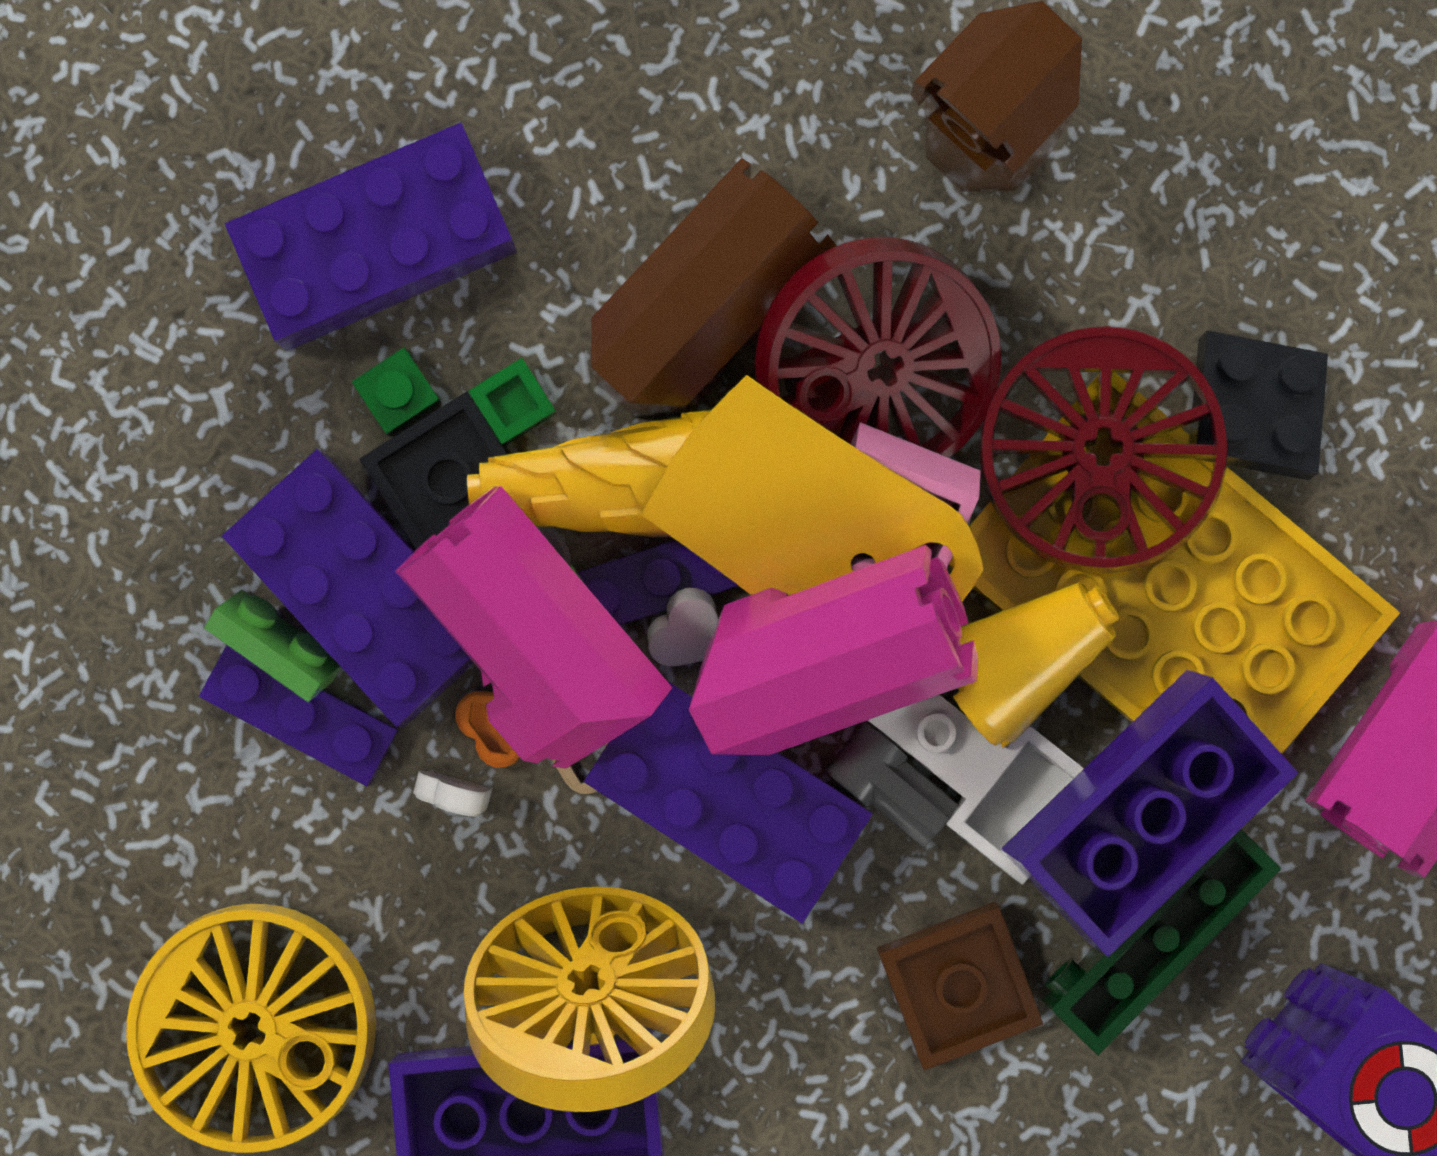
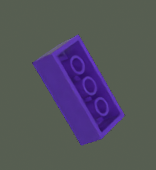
(370, 237)
(335, 571)
(1149, 811)
(740, 813)
(455, 1109)

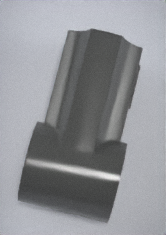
(880, 776)

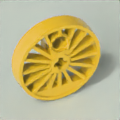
(596, 991)
(268, 1055)

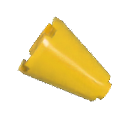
(1032, 657)

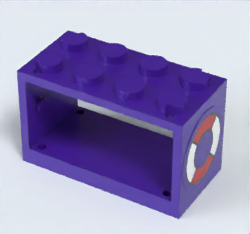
(1352, 1063)

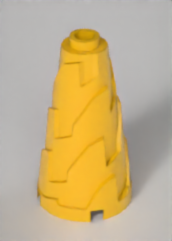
(590, 480)

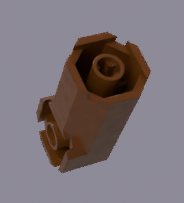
(1000, 96)
(701, 295)

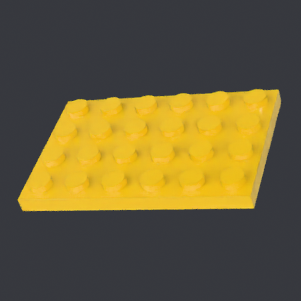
(1233, 602)

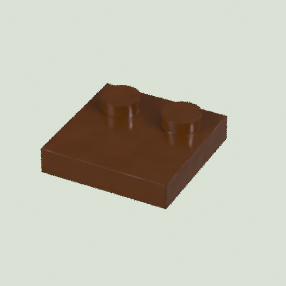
(960, 985)

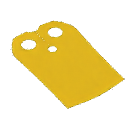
(792, 502)

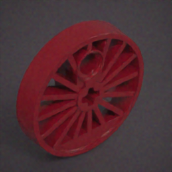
(900, 334)
(1104, 352)

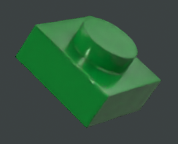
(396, 391)
(512, 402)

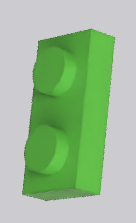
(273, 644)

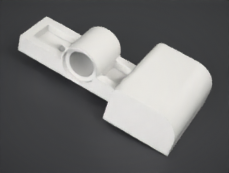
(996, 784)

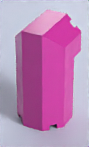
(533, 628)
(831, 655)
(1386, 771)

